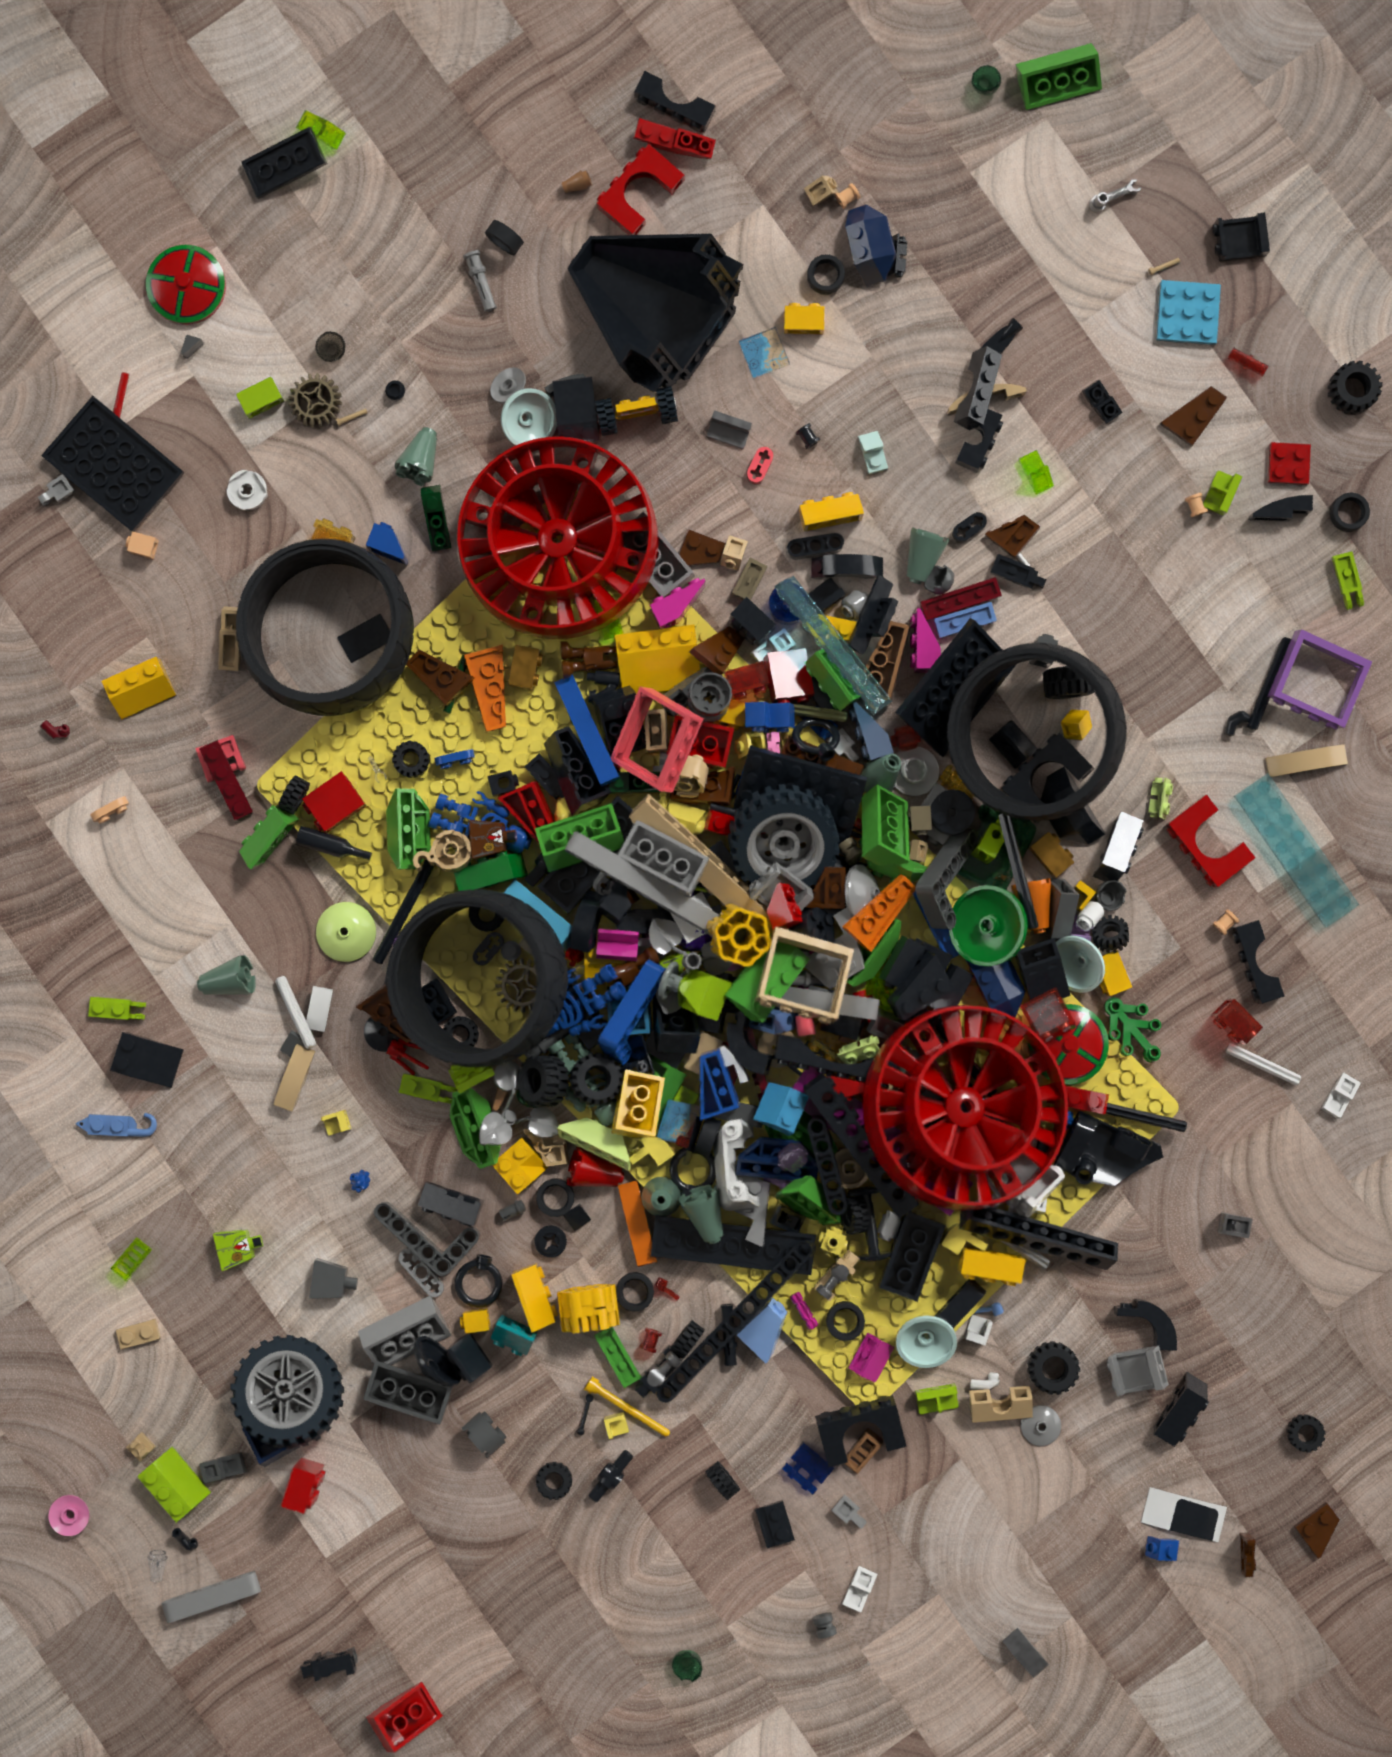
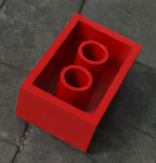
(303, 1485)

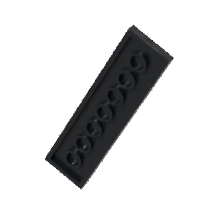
(680, 1240)

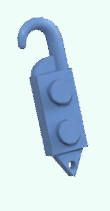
(116, 1125)

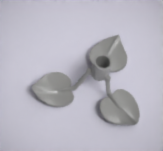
(663, 938)
(497, 1128)

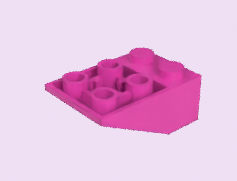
(671, 609)
(924, 644)

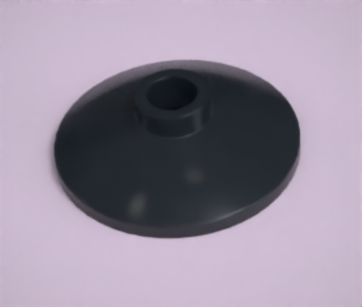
(375, 1039)

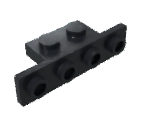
(874, 616)

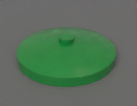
(988, 925)

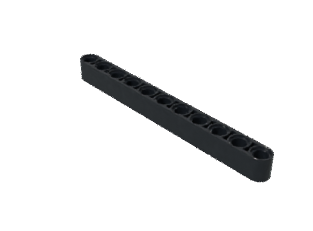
(729, 1328)

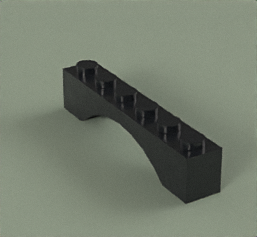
(794, 1051)

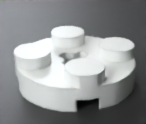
(249, 479)

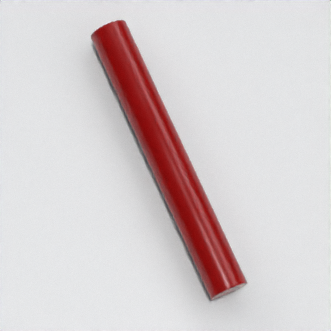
(121, 393)

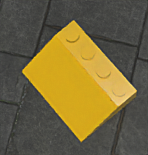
(657, 657)

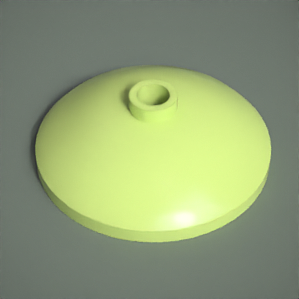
(360, 933)

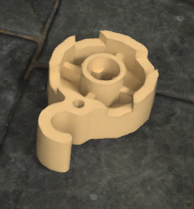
(438, 854)

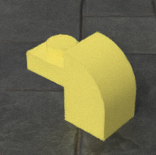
(658, 1149)
(955, 1239)

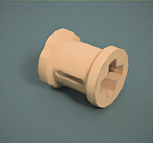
(847, 195)
(1196, 505)
(1226, 922)

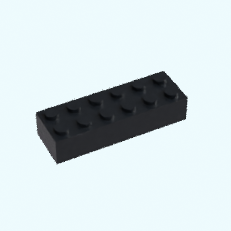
(572, 882)

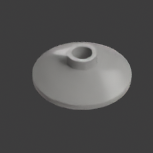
(507, 383)
(1052, 1423)

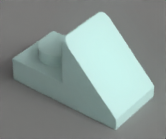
(873, 452)

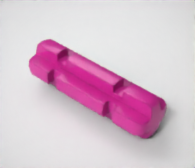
(804, 1310)

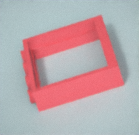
(679, 751)

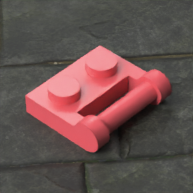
(231, 750)

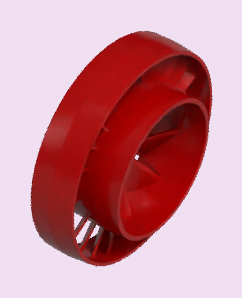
(592, 503)
(979, 1141)

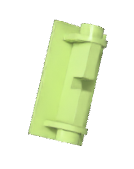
(1162, 790)
(852, 1053)

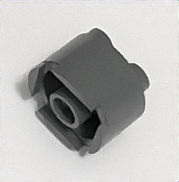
(484, 1434)

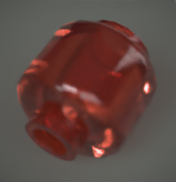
(905, 738)

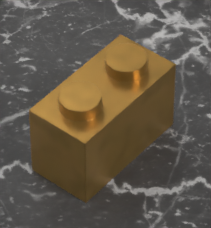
(524, 667)
(1051, 854)

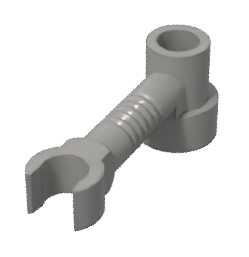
(1100, 201)

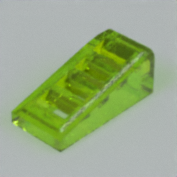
(131, 1270)

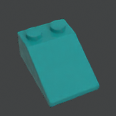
(513, 1335)

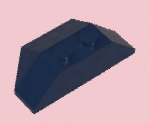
(870, 243)
(999, 986)
(762, 1161)

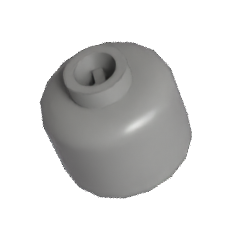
(853, 604)

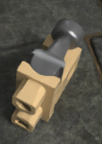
(836, 1273)

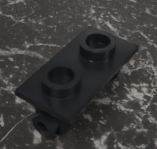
(899, 264)

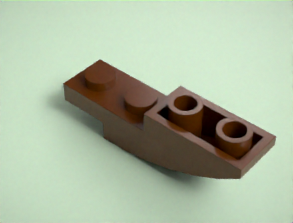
(836, 762)

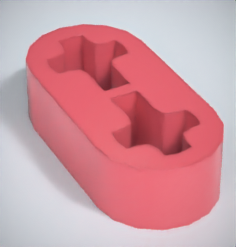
(756, 463)

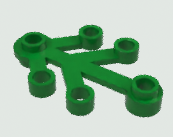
(1130, 1027)

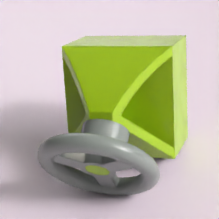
(696, 991)

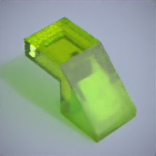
(323, 129)

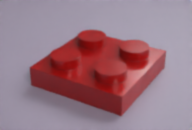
(1289, 463)

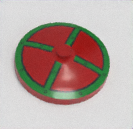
(185, 284)
(1080, 1050)

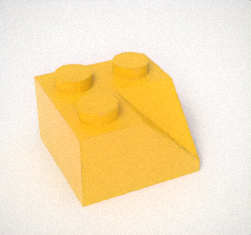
(520, 1165)

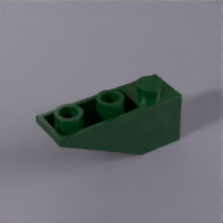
(435, 517)
(631, 784)

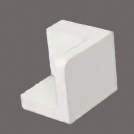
(978, 1329)

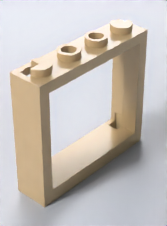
(813, 945)

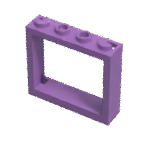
(1333, 650)

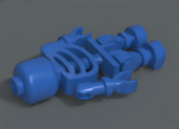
(523, 840)
(573, 1011)

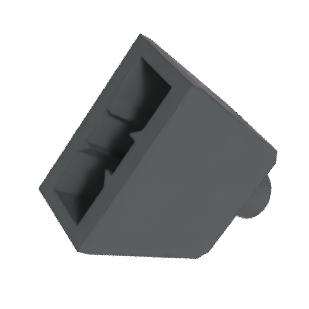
(330, 1280)

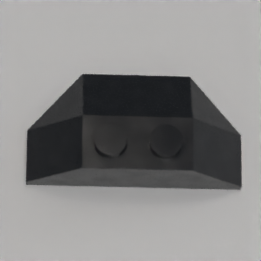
(1078, 826)

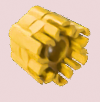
(723, 930)
(588, 1307)

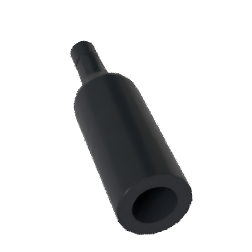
(328, 844)

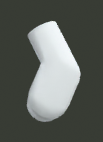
(991, 1382)

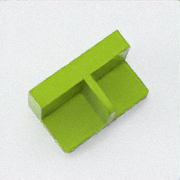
(260, 397)
(1222, 492)
(937, 1398)

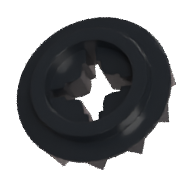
(560, 1239)

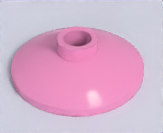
(62, 1522)

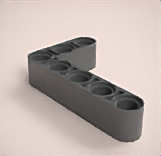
(938, 876)
(424, 1241)

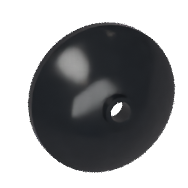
(434, 1362)

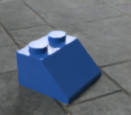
(386, 543)

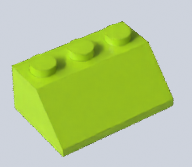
(174, 1484)

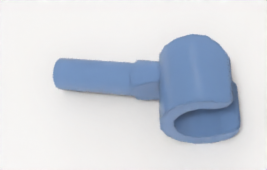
(996, 1308)

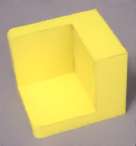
(336, 1122)
(616, 1424)

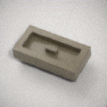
(749, 579)

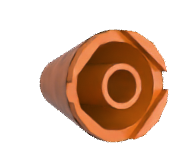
(1040, 893)

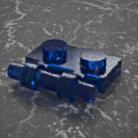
(810, 1462)

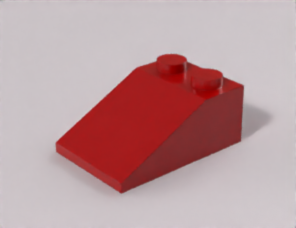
(404, 1717)

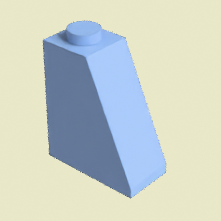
(764, 1330)

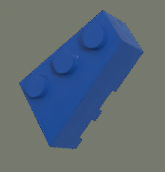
(716, 1085)

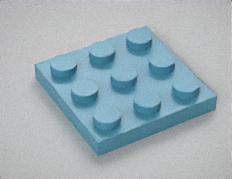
(1188, 312)

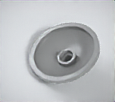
(859, 888)

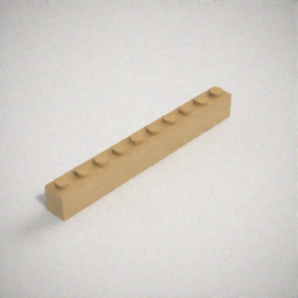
(717, 876)

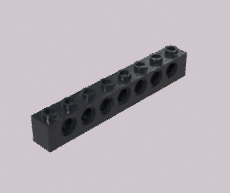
(815, 1090)
(1040, 1236)

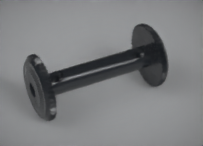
(871, 1234)

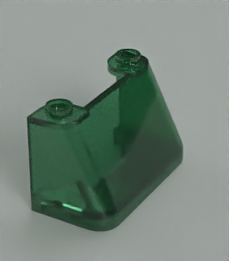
(999, 870)

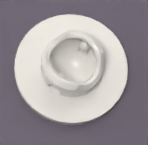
(917, 772)

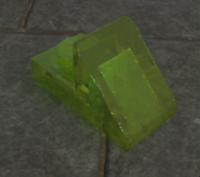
(1036, 472)
(881, 992)

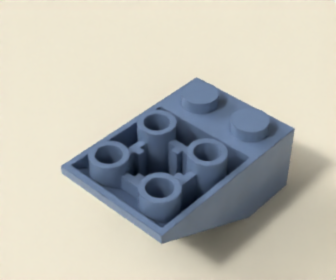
(872, 735)

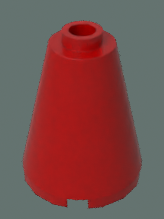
(592, 1170)

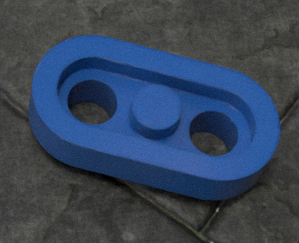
(463, 757)

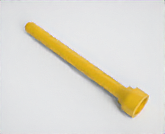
(593, 1386)

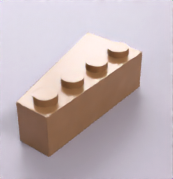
(888, 655)

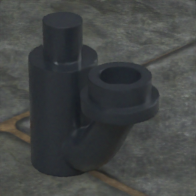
(610, 679)

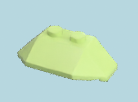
(596, 1139)

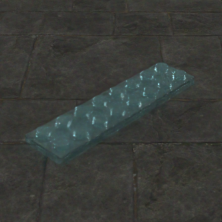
(834, 645)
(1296, 850)

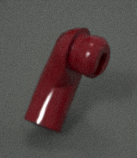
(55, 732)

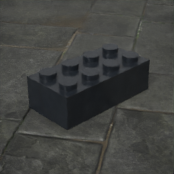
(911, 1256)

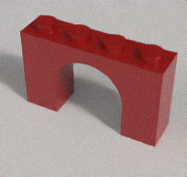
(646, 165)
(1184, 829)

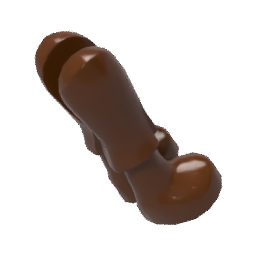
(591, 657)
(628, 971)

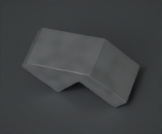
(1025, 1652)

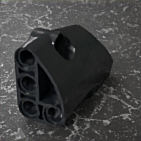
(1104, 1151)

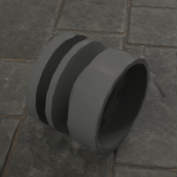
(714, 687)

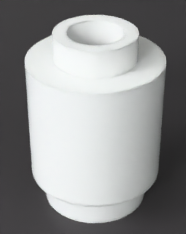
(1090, 916)
(889, 1226)

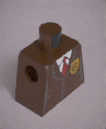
(489, 838)

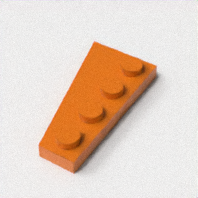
(488, 685)
(876, 917)

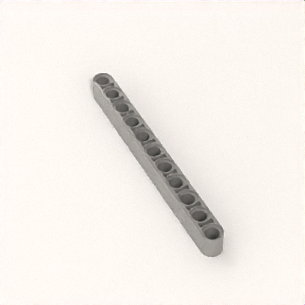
(643, 883)

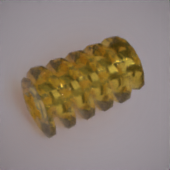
(954, 782)

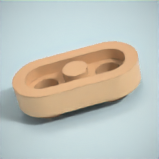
(102, 814)

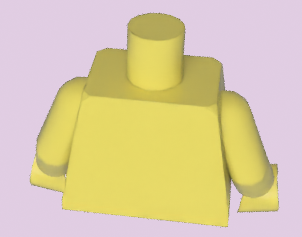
(689, 816)

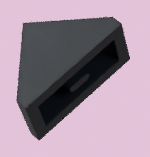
(787, 1218)

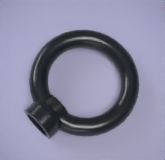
(824, 750)
(685, 1188)
(482, 1262)

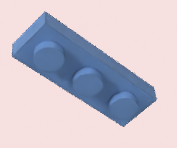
(954, 622)

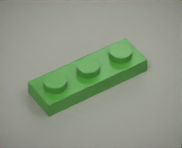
(617, 1356)

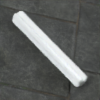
(295, 1012)
(1263, 1064)

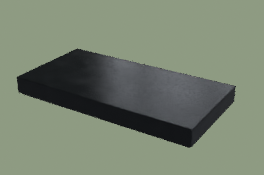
(284, 162)

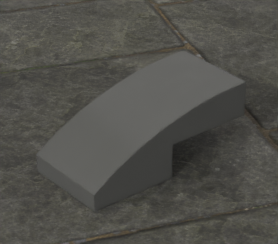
(223, 1467)

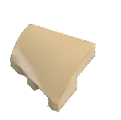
(552, 1149)

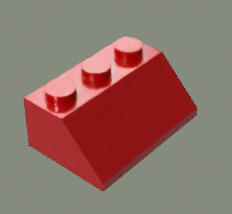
(711, 742)

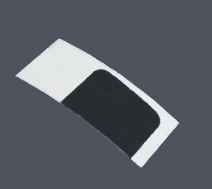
(1184, 1515)

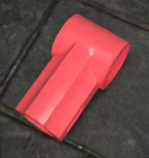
(804, 1026)

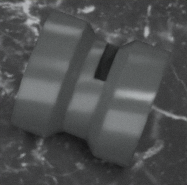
(824, 1625)

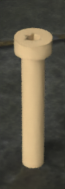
(1152, 271)
(350, 417)

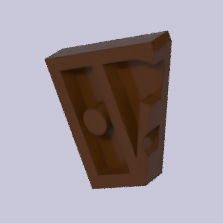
(1014, 535)
(701, 549)
(830, 889)
(1318, 1528)
(1247, 1550)

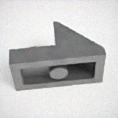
(1235, 1225)

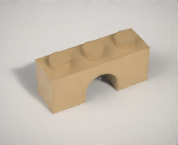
(1016, 1406)

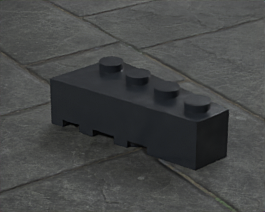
(574, 772)

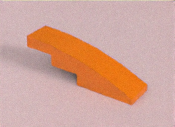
(637, 1223)

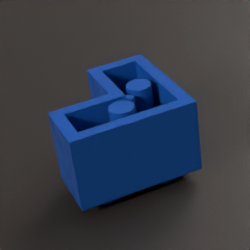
(767, 716)

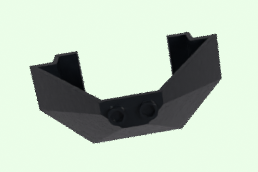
(658, 300)

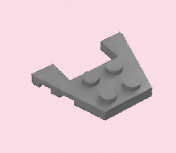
(827, 967)
(761, 1189)

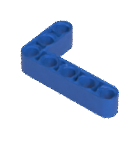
(615, 1034)

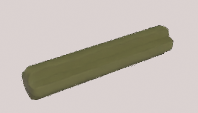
(822, 713)

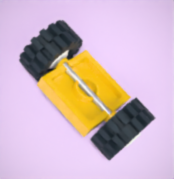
(642, 407)

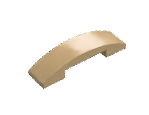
(1009, 390)
(1306, 760)

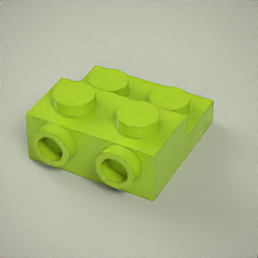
(469, 1076)

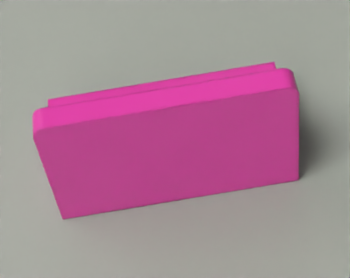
(617, 945)
(871, 1357)

